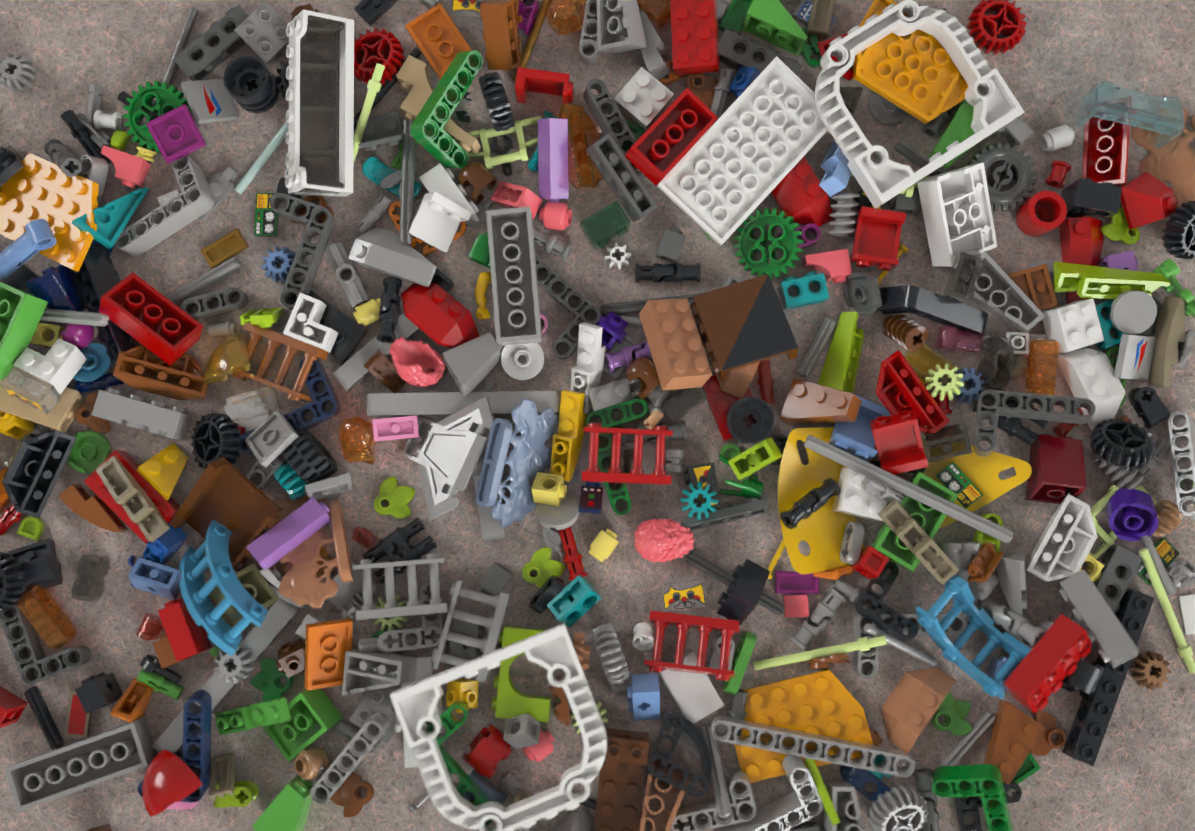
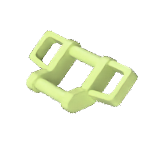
(506, 158)
(1106, 539)

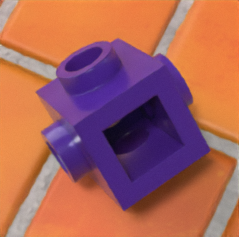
(612, 329)

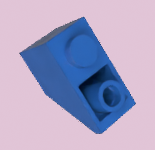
(165, 546)

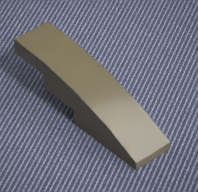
(1169, 331)
(133, 498)
(918, 542)

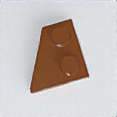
(1036, 285)

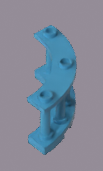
(196, 592)
(978, 619)

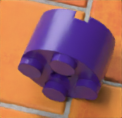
(1132, 514)

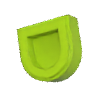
(119, 140)
(31, 528)

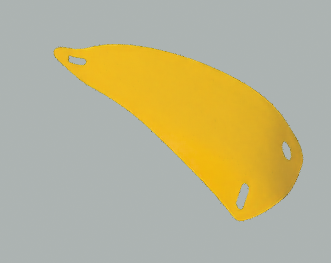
(826, 527)

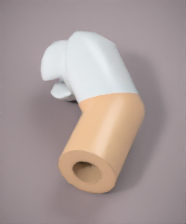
(656, 415)

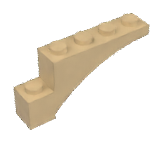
(415, 79)

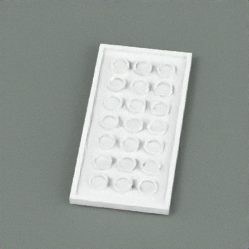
(746, 152)

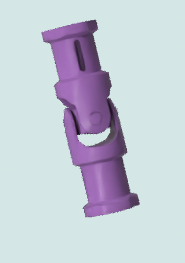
(624, 357)

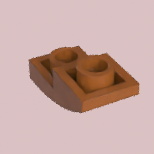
(562, 707)

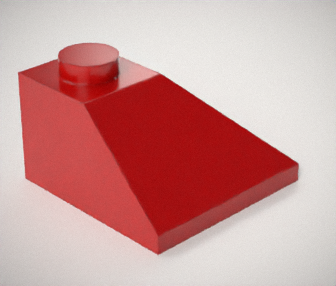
(1146, 200)

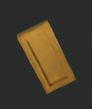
(224, 248)

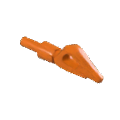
(835, 573)

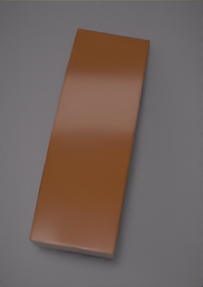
(91, 508)

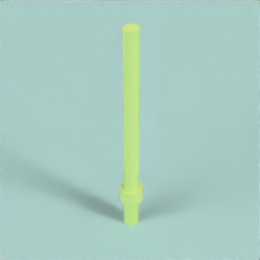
(374, 86)
(862, 644)
(1184, 649)

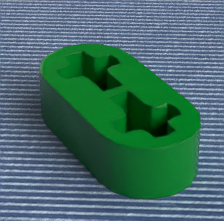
(806, 51)

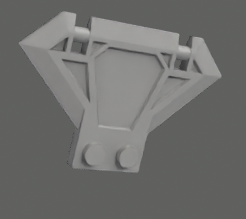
(449, 453)

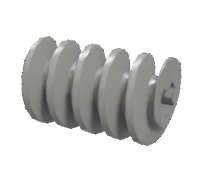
(843, 215)
(1127, 477)

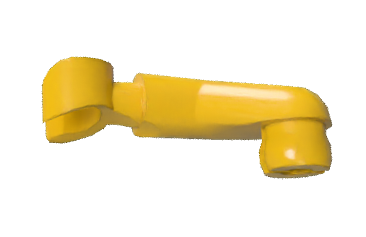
(479, 292)

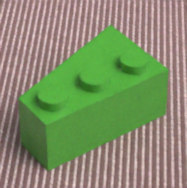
(957, 129)

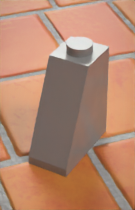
(472, 361)

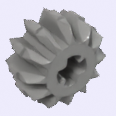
(16, 72)
(226, 667)

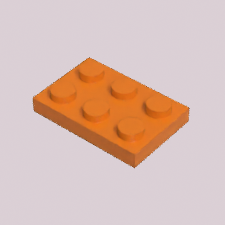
(437, 38)
(326, 652)

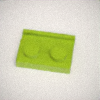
(264, 317)

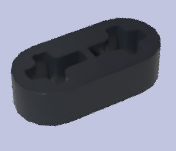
(546, 593)

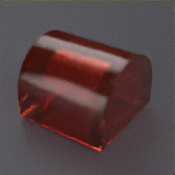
(150, 627)

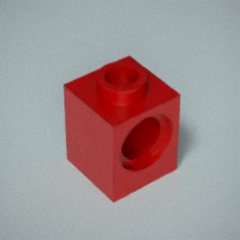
(870, 563)

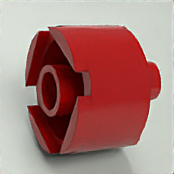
(487, 751)

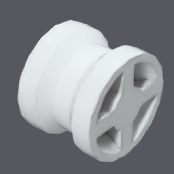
(643, 636)

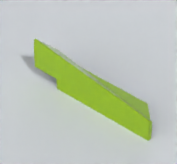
(1103, 281)
(843, 355)

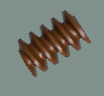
(904, 331)

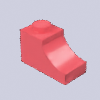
(129, 168)
(516, 196)
(833, 264)

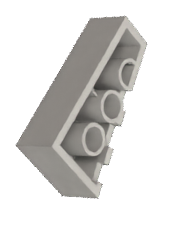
(619, 26)
(1004, 298)
(141, 415)
(1099, 619)
(846, 806)

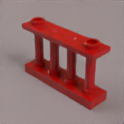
(615, 473)
(705, 626)

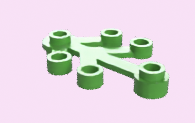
(1169, 271)

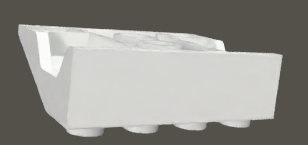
(957, 214)

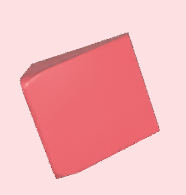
(796, 605)

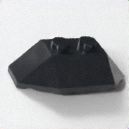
(36, 470)

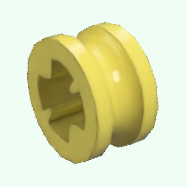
(145, 154)

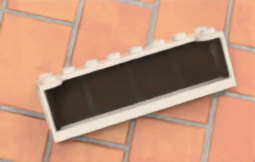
(320, 105)

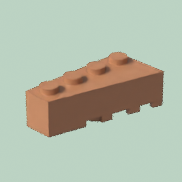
(661, 800)

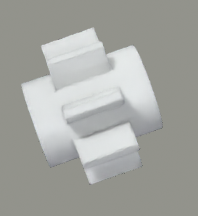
(622, 253)

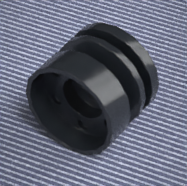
(251, 84)
(760, 412)

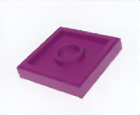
(176, 134)

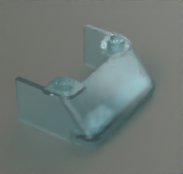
(1134, 109)

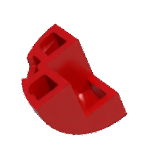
(167, 782)

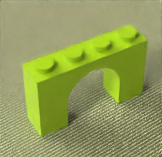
(509, 700)

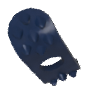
(859, 777)

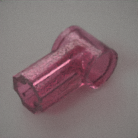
(953, 340)

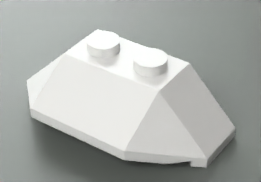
(1092, 378)
(1064, 542)

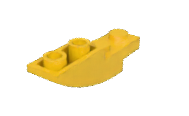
(570, 434)

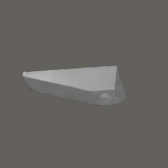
(385, 254)
(1013, 581)

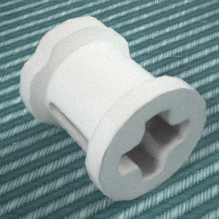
(107, 120)

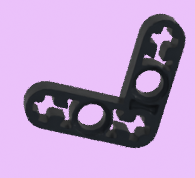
(876, 602)
(972, 807)

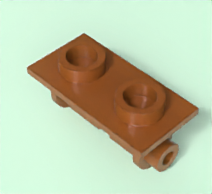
(984, 563)

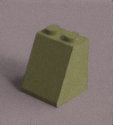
(254, 584)

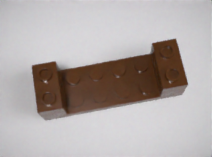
(621, 781)

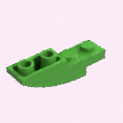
(252, 715)

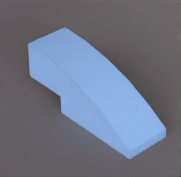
(836, 170)

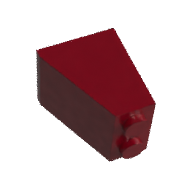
(1056, 469)

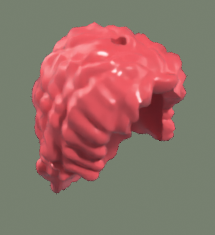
(417, 362)
(662, 540)

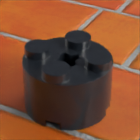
(1084, 678)

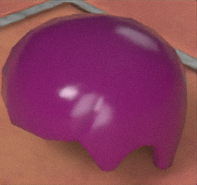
(78, 335)

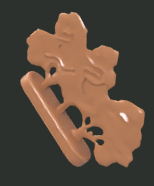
(1171, 162)
(301, 581)

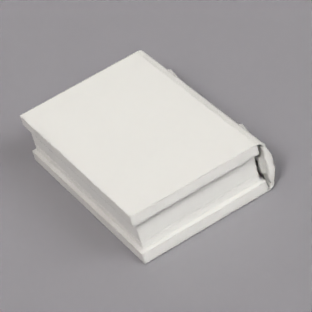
(691, 691)

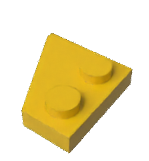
(164, 469)

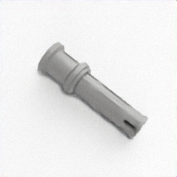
(553, 244)

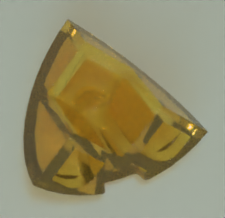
(226, 359)

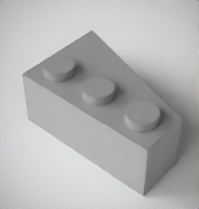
(376, 670)

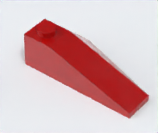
(1081, 244)

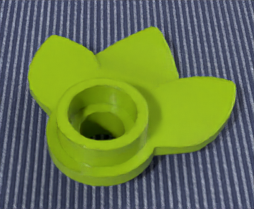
(1119, 229)
(397, 497)
(544, 565)

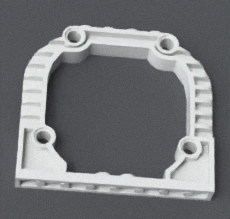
(990, 110)
(418, 704)

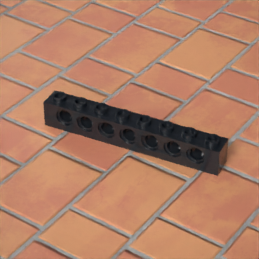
(1095, 713)

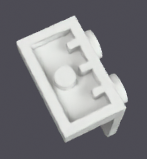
(438, 220)

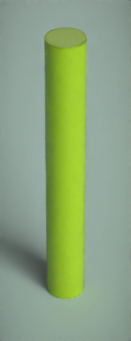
(823, 793)

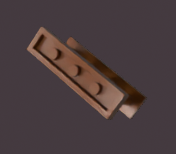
(293, 346)

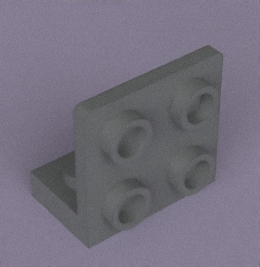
(382, 129)

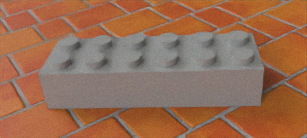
(514, 276)
(80, 764)

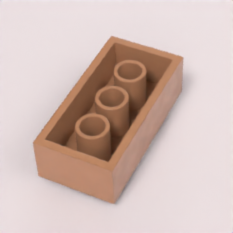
(675, 344)

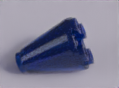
(56, 288)

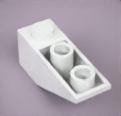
(442, 182)

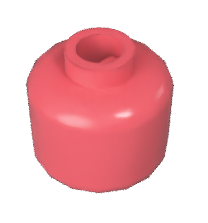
(556, 216)
(542, 749)

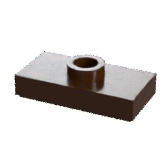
(384, 371)

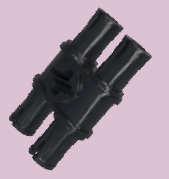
(1013, 425)
(401, 537)

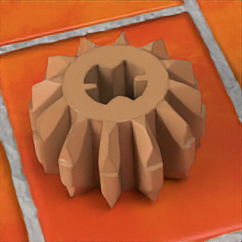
(1168, 517)
(1143, 667)

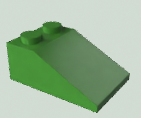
(775, 25)
(311, 717)

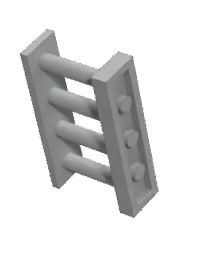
(413, 605)
(493, 624)

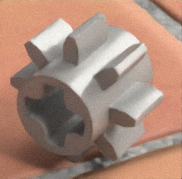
(1182, 573)

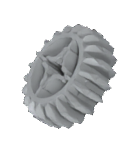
(611, 654)
(898, 811)

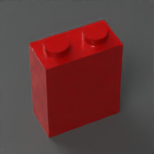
(182, 631)

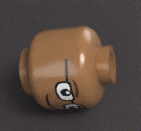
(311, 763)

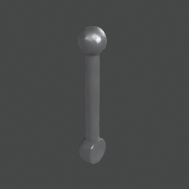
(414, 807)

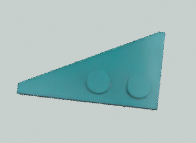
(112, 217)

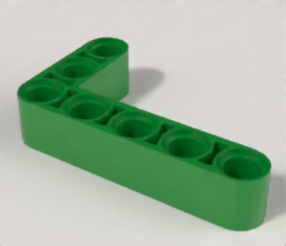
(454, 84)
(608, 422)
(976, 780)
(465, 783)

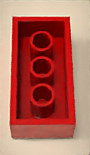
(694, 36)
(671, 136)
(150, 318)
(166, 507)
(1048, 663)

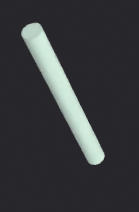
(262, 159)

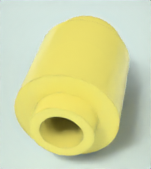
(367, 312)
(603, 544)

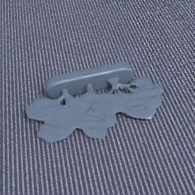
(525, 460)

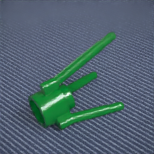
(751, 487)

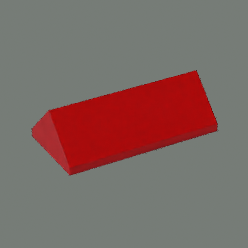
(1105, 151)

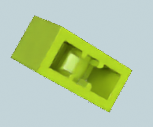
(755, 458)

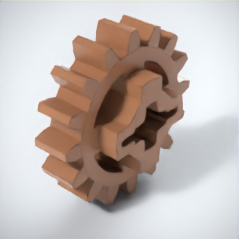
(581, 649)

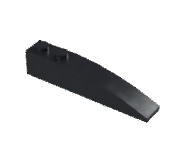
(92, 282)

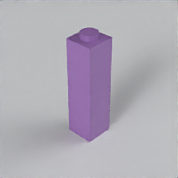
(553, 159)
(289, 533)

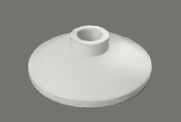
(522, 371)

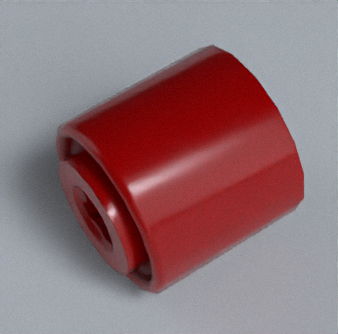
(1048, 206)

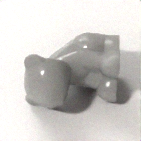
(961, 555)

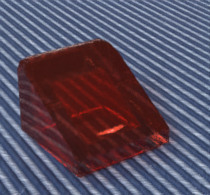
(364, 537)

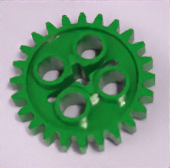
(167, 99)
(749, 245)

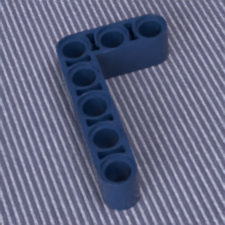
(316, 406)
(196, 735)

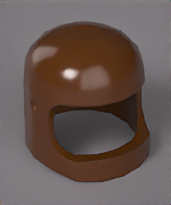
(478, 176)
(646, 373)

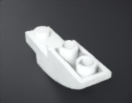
(589, 362)

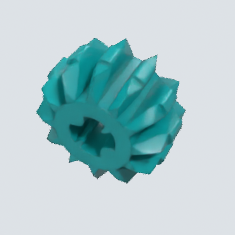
(290, 481)
(703, 506)

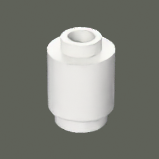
(1056, 138)

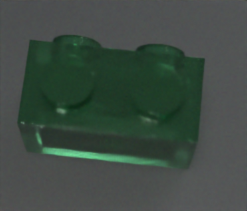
(605, 225)

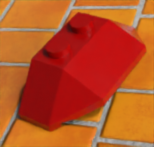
(802, 196)
(438, 315)
(903, 390)

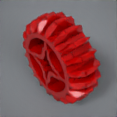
(1012, 26)
(376, 47)

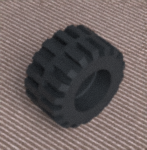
(310, 458)

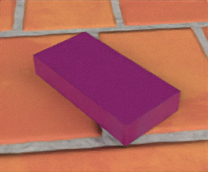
(794, 583)

